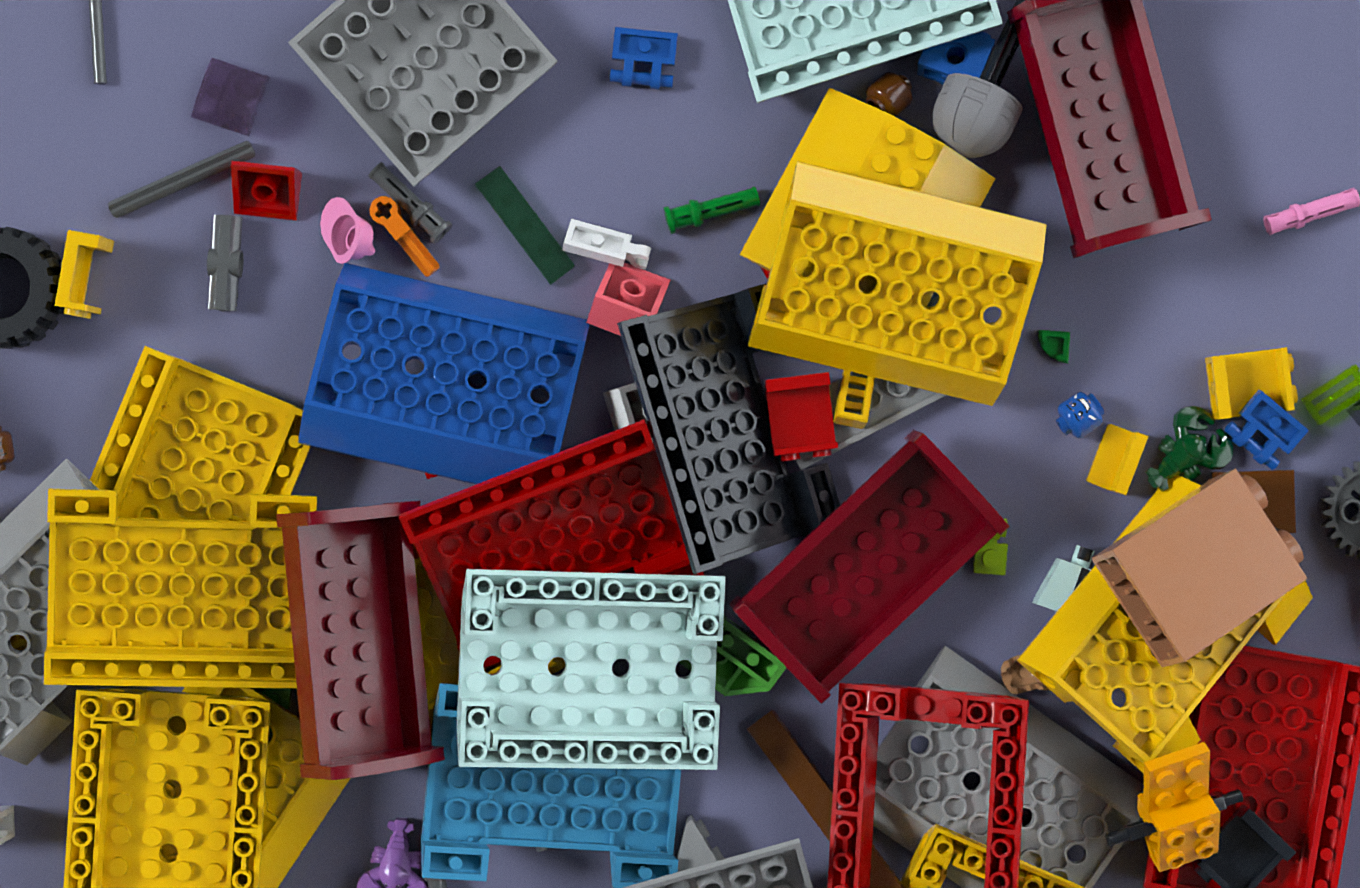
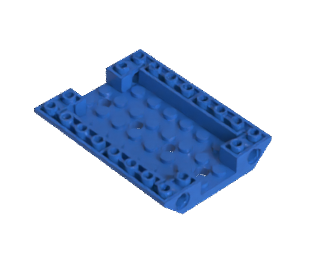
(435, 417)

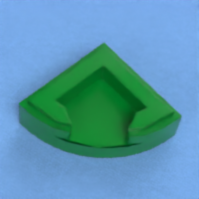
(1055, 344)

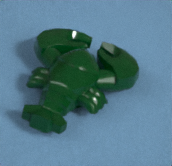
(1190, 448)

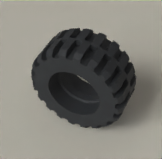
(44, 273)

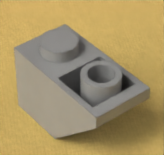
(694, 847)

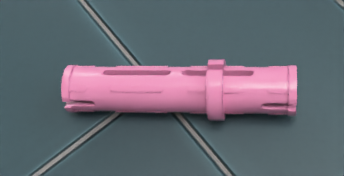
(1298, 214)

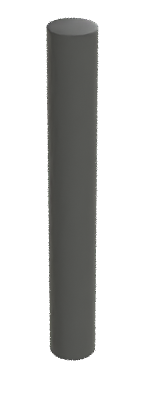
(97, 41)

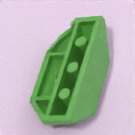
(743, 663)

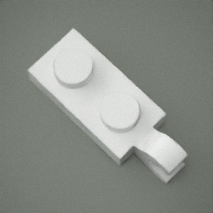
(604, 245)

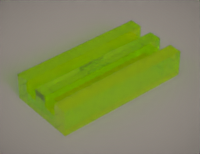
(1313, 409)

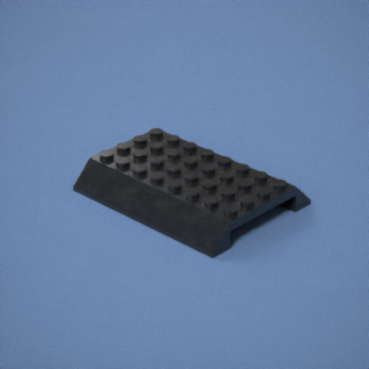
(716, 432)

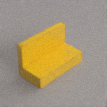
(1116, 459)

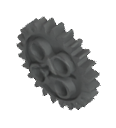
(1345, 529)

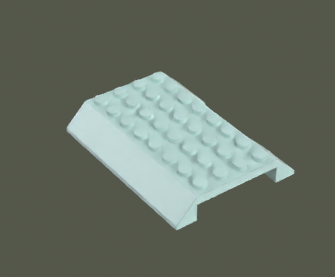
(818, 40)

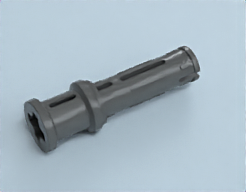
(420, 213)

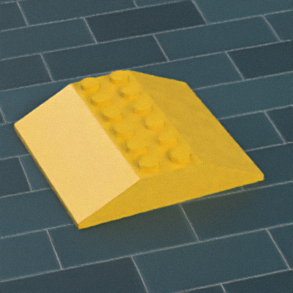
(874, 146)

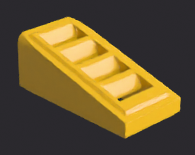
(852, 419)

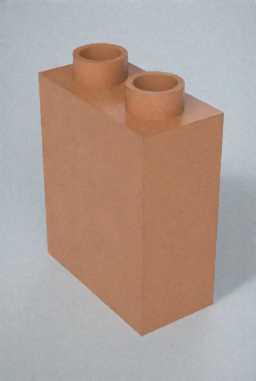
(1201, 567)

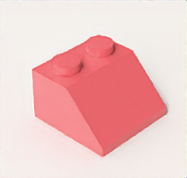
(626, 295)

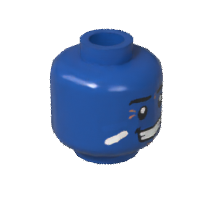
(1080, 415)

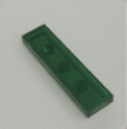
(525, 225)

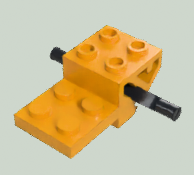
(1177, 810)

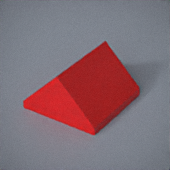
(265, 190)

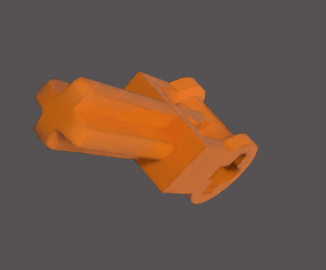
(404, 235)

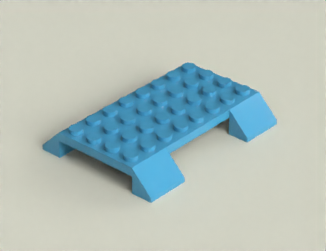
(543, 807)

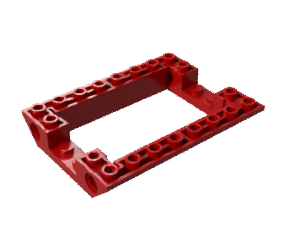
(856, 767)

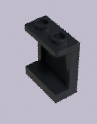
(1245, 852)

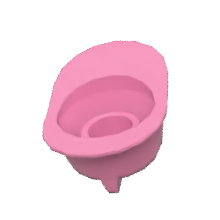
(346, 232)

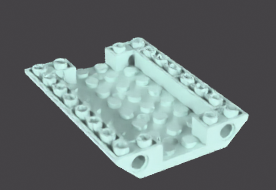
(586, 711)

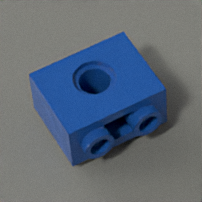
(973, 50)

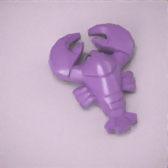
(394, 861)

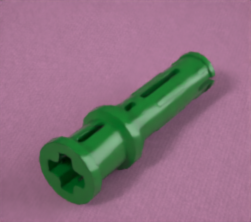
(749, 198)

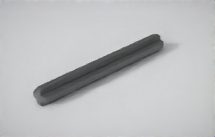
(180, 179)

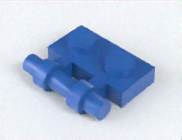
(647, 48)
(1273, 422)

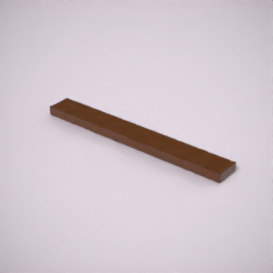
(809, 785)

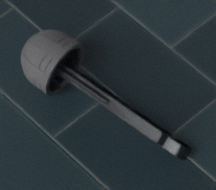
(975, 112)

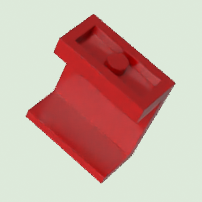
(801, 415)

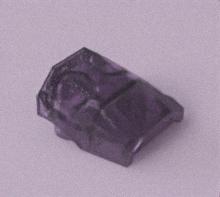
(229, 96)

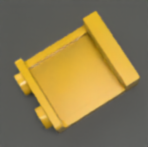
(76, 271)

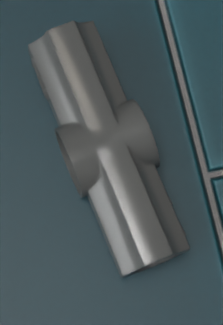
(225, 262)

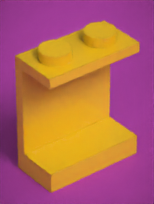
(1238, 377)

